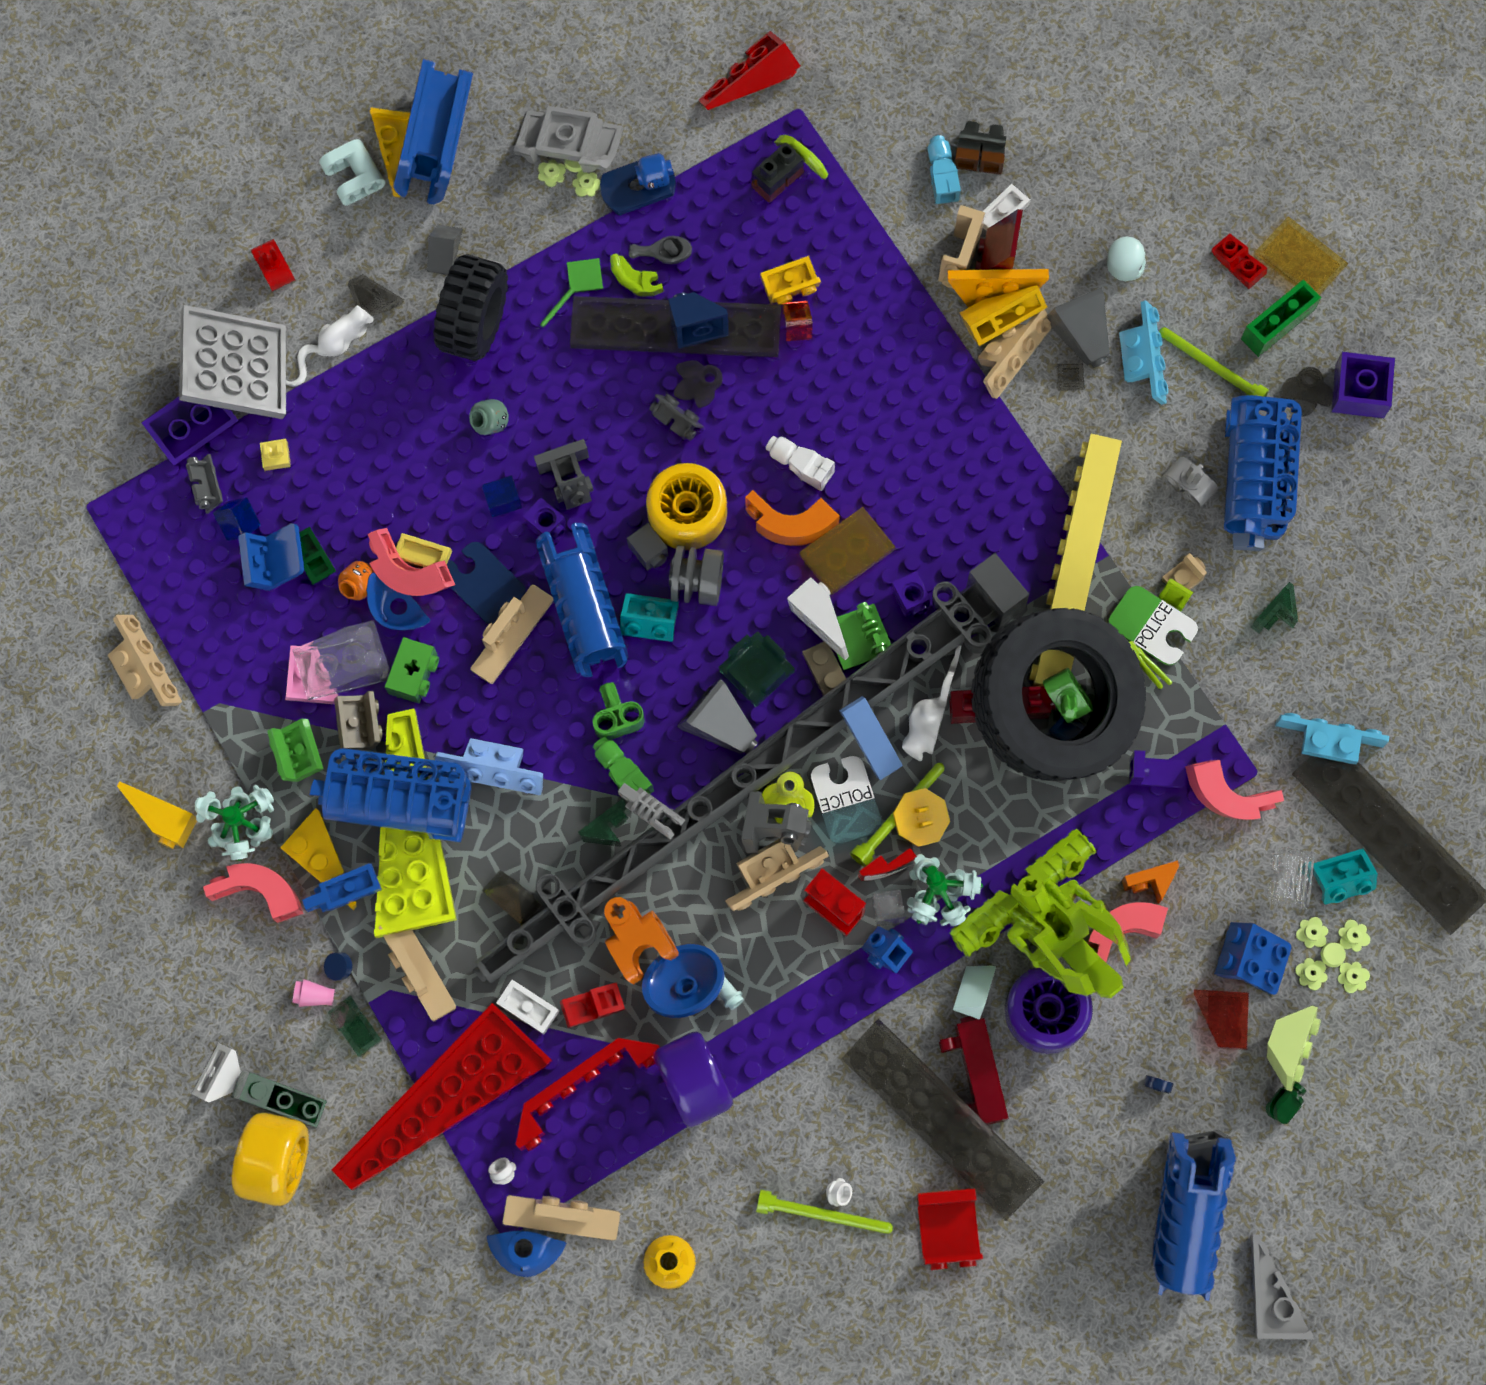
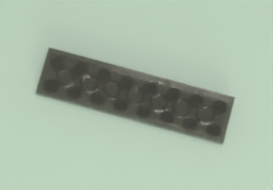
(647, 327)
(1394, 839)
(942, 1120)

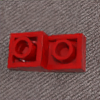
(1238, 261)

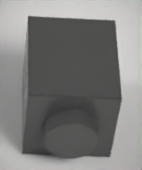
(648, 547)

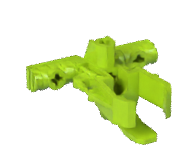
(1051, 921)

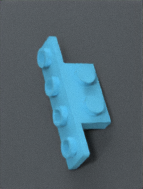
(1142, 353)
(1331, 741)

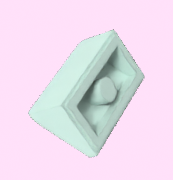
(974, 990)

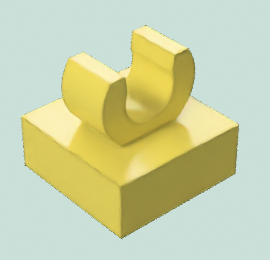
(275, 454)

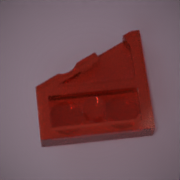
(1226, 1016)

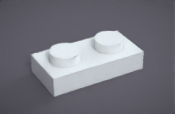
(1003, 205)
(527, 1007)

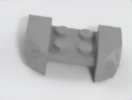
(569, 136)

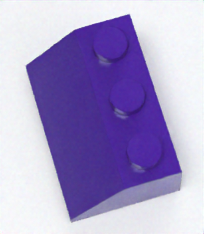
(186, 426)

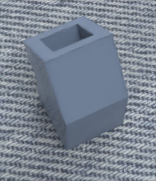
(1241, 541)

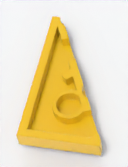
(390, 131)
(314, 850)

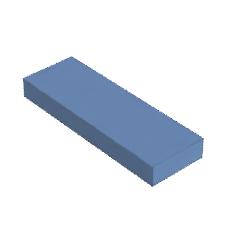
(871, 738)

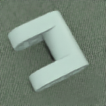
(367, 178)

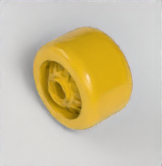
(681, 488)
(270, 1159)

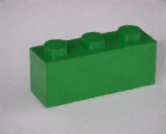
(1281, 318)

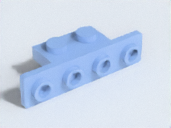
(496, 766)

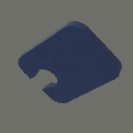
(488, 585)

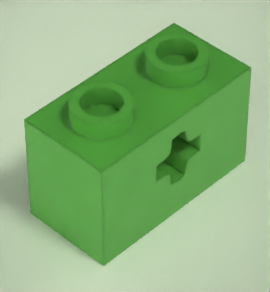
(409, 656)

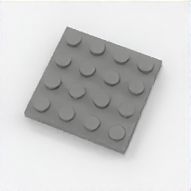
(232, 362)

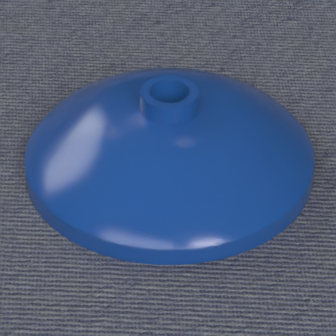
(685, 983)

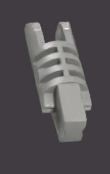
(649, 809)

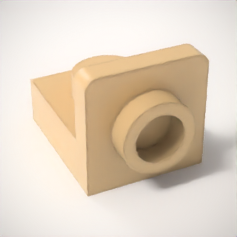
(1187, 573)

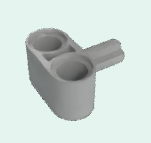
(1190, 481)

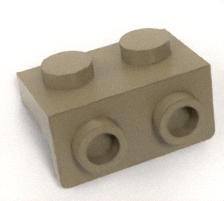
(358, 721)

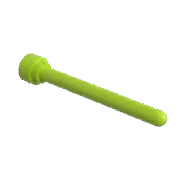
(1212, 364)
(863, 853)
(769, 1203)

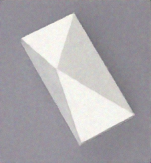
(219, 1075)

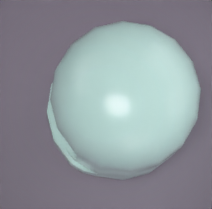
(1126, 258)

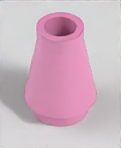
(312, 994)

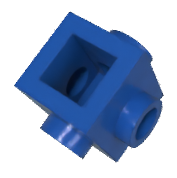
(886, 949)

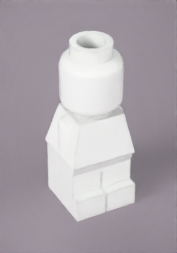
(803, 462)

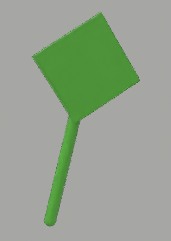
(583, 277)

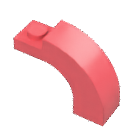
(401, 576)
(1214, 793)
(245, 876)
(1132, 918)

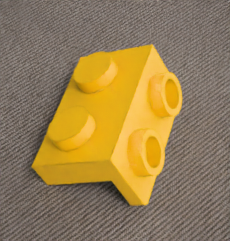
(790, 280)

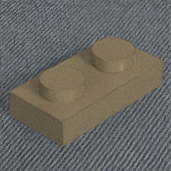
(823, 667)

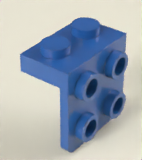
(271, 559)
(1253, 957)

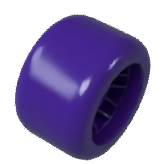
(1040, 1034)
(693, 1079)

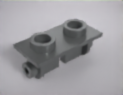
(684, 421)
(207, 492)

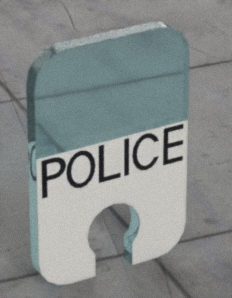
(847, 807)

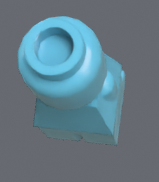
(943, 171)

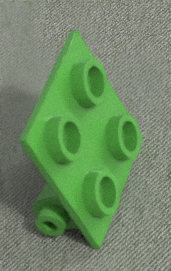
(862, 635)

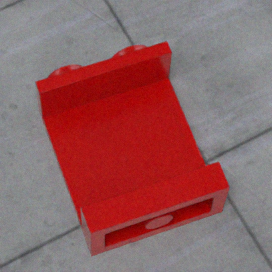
(834, 902)
(949, 1228)

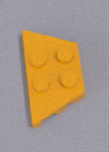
(983, 284)

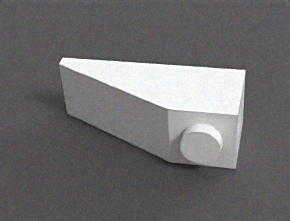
(815, 609)

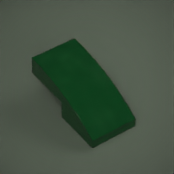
(314, 557)

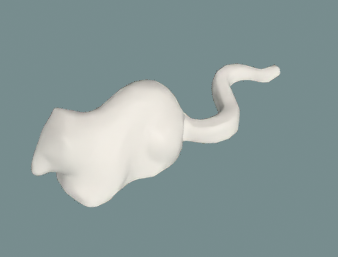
(334, 339)
(927, 718)

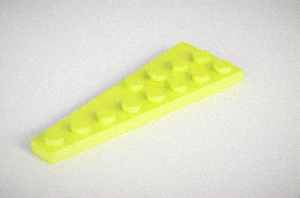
(410, 863)

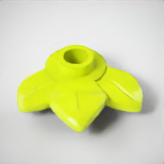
(778, 794)

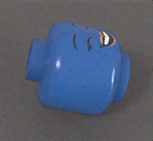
(654, 171)

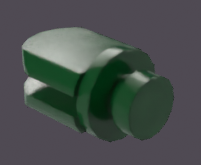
(1285, 1103)

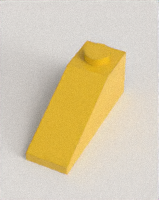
(1000, 313)
(164, 819)

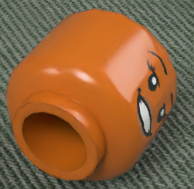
(354, 580)

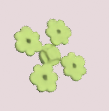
(582, 188)
(1332, 954)

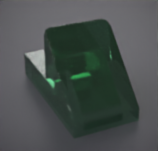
(1283, 606)
(599, 829)
(354, 1026)

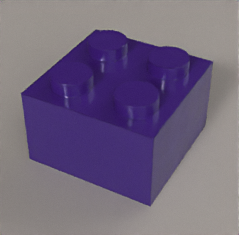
(1363, 385)

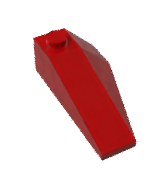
(767, 65)

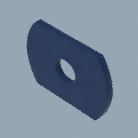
(622, 199)

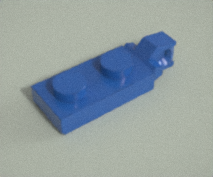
(343, 889)

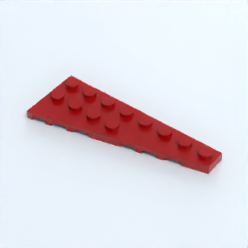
(465, 1078)

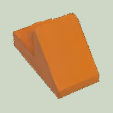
(1159, 877)

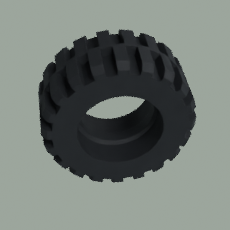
(470, 307)

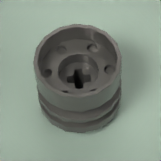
(696, 575)

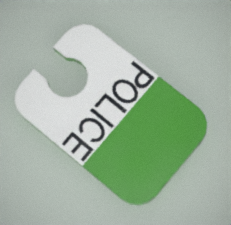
(1148, 621)

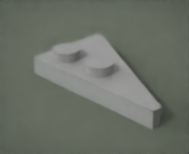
(1274, 1309)

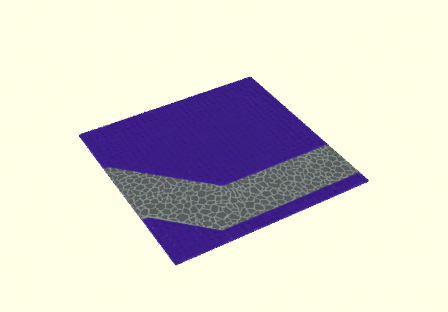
(394, 449)

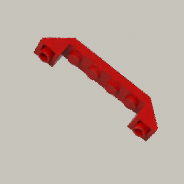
(529, 1130)

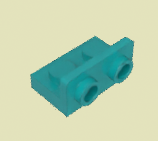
(648, 617)
(1345, 876)

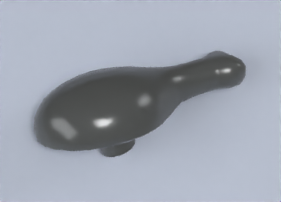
(667, 250)

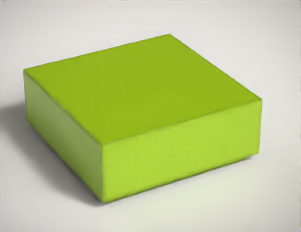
(1175, 594)

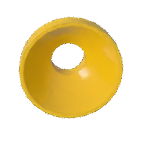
(669, 1278)

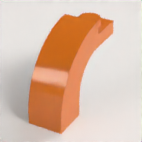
(791, 529)

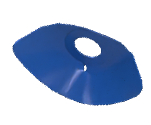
(379, 600)
(544, 1252)

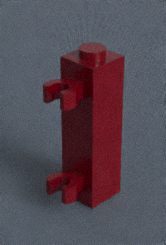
(1035, 701)
(980, 1069)

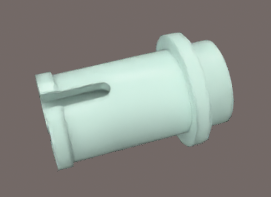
(730, 995)

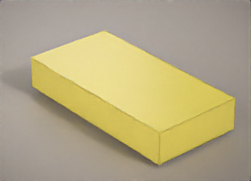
(421, 552)

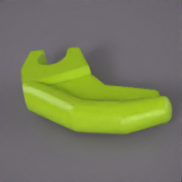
(808, 156)
(634, 280)

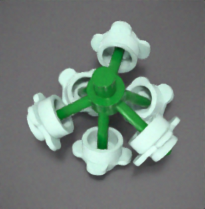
(233, 815)
(955, 884)

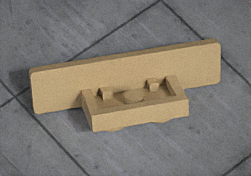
(1011, 350)
(509, 632)
(139, 665)
(771, 868)
(419, 973)
(561, 1217)

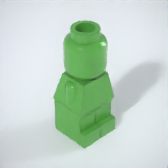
(621, 768)

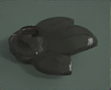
(694, 383)
(1307, 394)

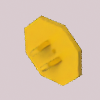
(921, 817)

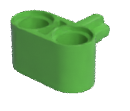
(1068, 695)
(616, 714)

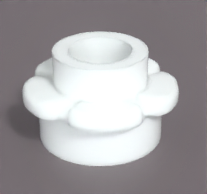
(502, 1171)
(839, 1192)

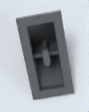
(443, 248)

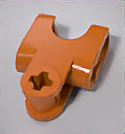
(634, 935)

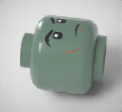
(488, 417)

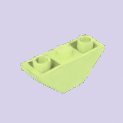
(1291, 1044)

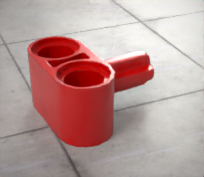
(273, 265)

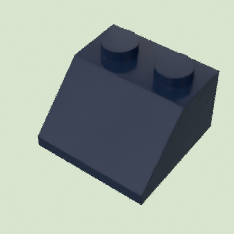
(696, 319)

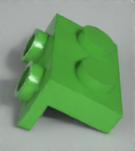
(295, 751)

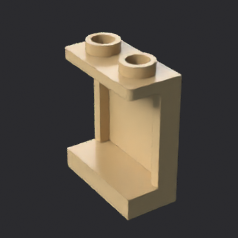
(967, 227)

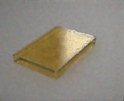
(1301, 256)
(847, 550)

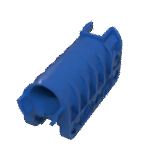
(433, 130)
(1255, 466)
(582, 601)
(395, 798)
(1191, 1218)

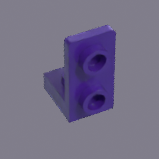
(1156, 771)

